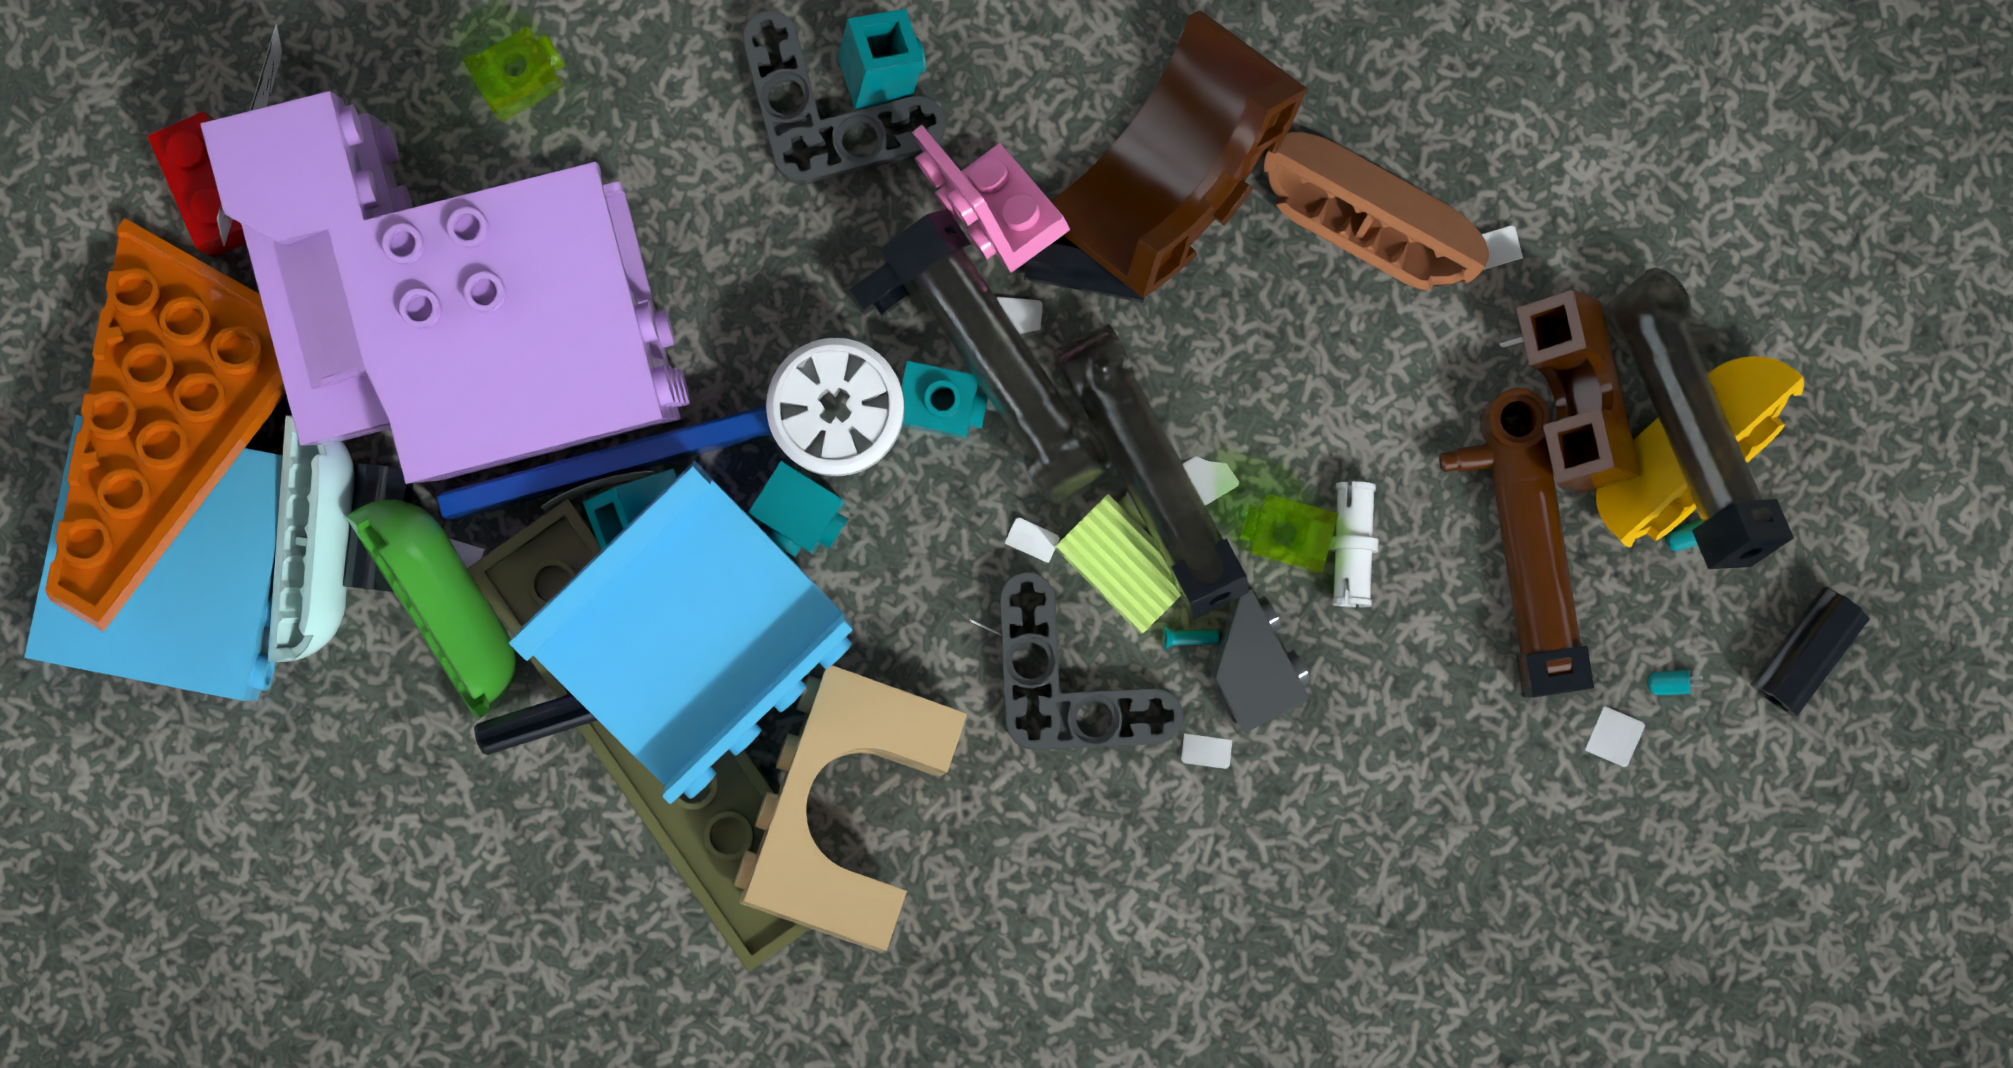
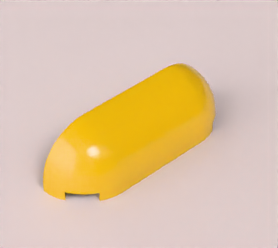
(1657, 501)

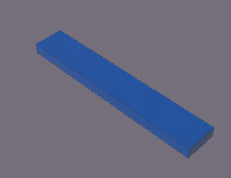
(604, 463)

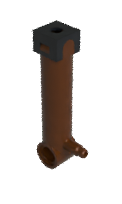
(1532, 544)

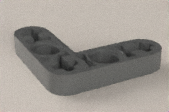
(806, 123)
(1065, 705)

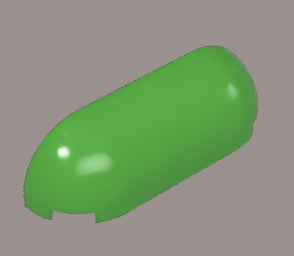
(440, 599)

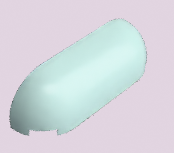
(310, 546)

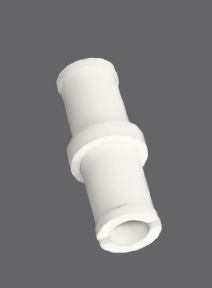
(1354, 544)

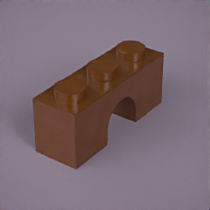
(1572, 349)

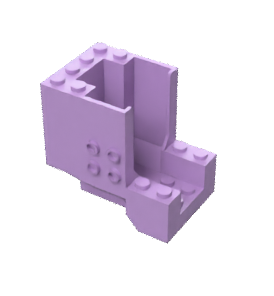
(456, 322)

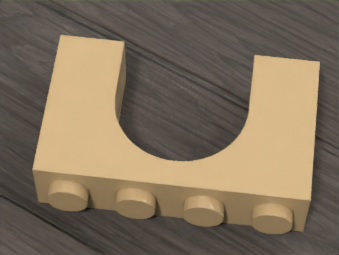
(789, 871)

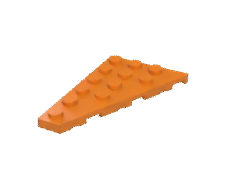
(168, 409)

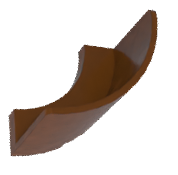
(1181, 157)

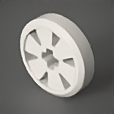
(796, 408)

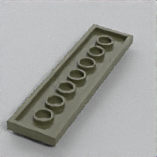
(698, 834)

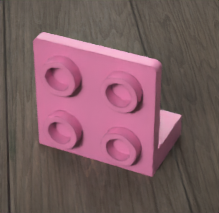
(994, 197)

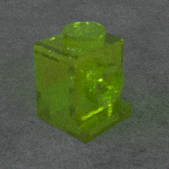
(511, 94)
(1312, 533)

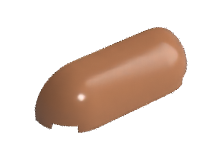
(1373, 213)

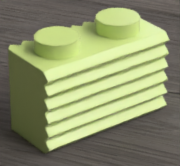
(1121, 562)

